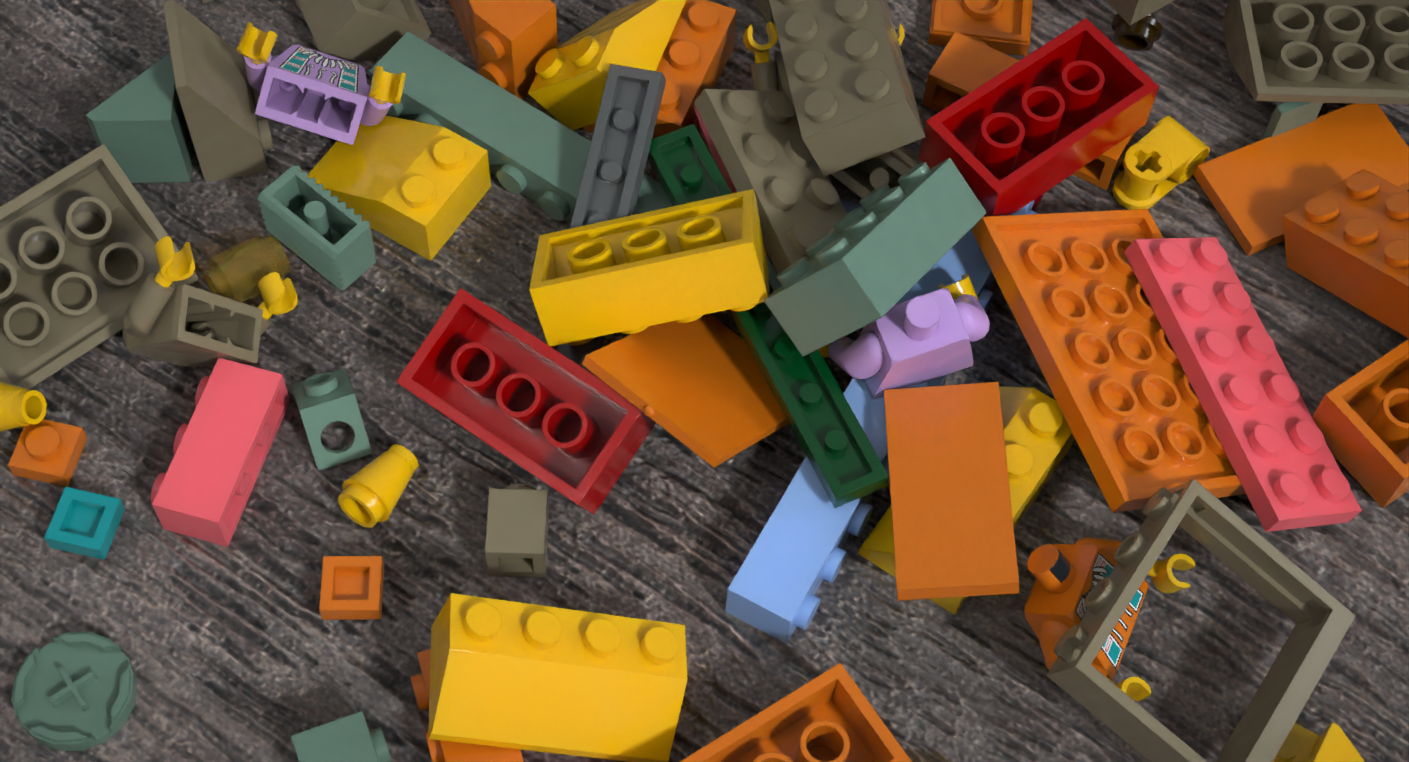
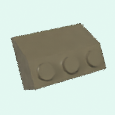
(361, 27)

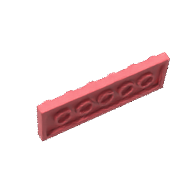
(1242, 384)

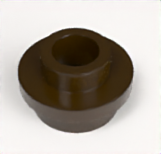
(1137, 36)

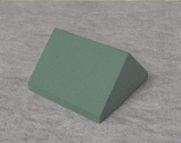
(146, 127)

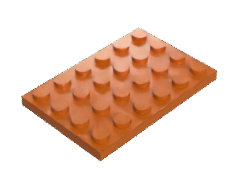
(1105, 351)

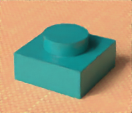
(84, 523)

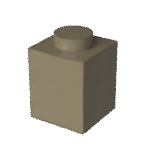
(517, 531)

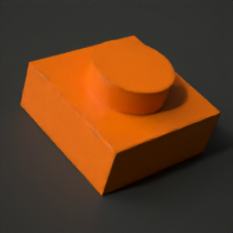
(48, 452)
(351, 587)

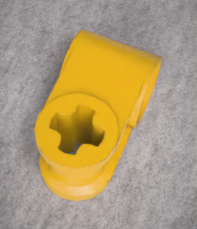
(1158, 164)

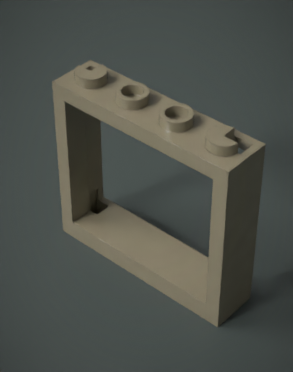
(1292, 677)

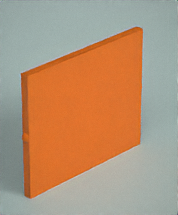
(694, 384)

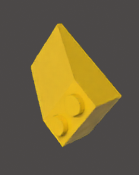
(575, 73)
(407, 180)

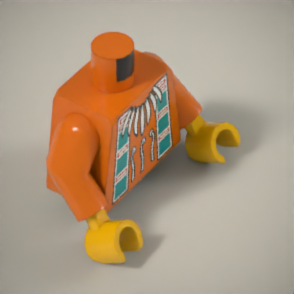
(1063, 582)

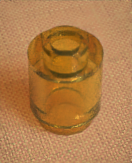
(241, 267)

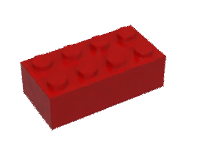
(1041, 119)
(526, 401)

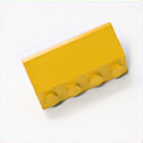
(650, 269)
(1034, 445)
(555, 680)

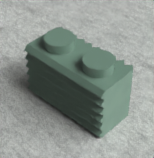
(318, 227)

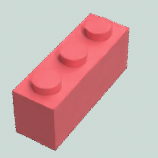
(220, 451)

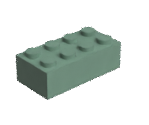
(874, 255)

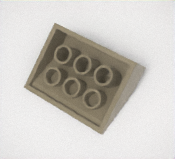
(1320, 49)
(71, 265)

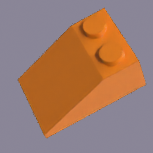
(507, 38)

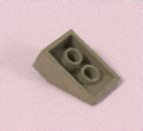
(216, 99)

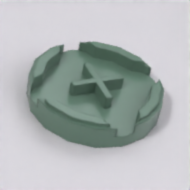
(74, 691)

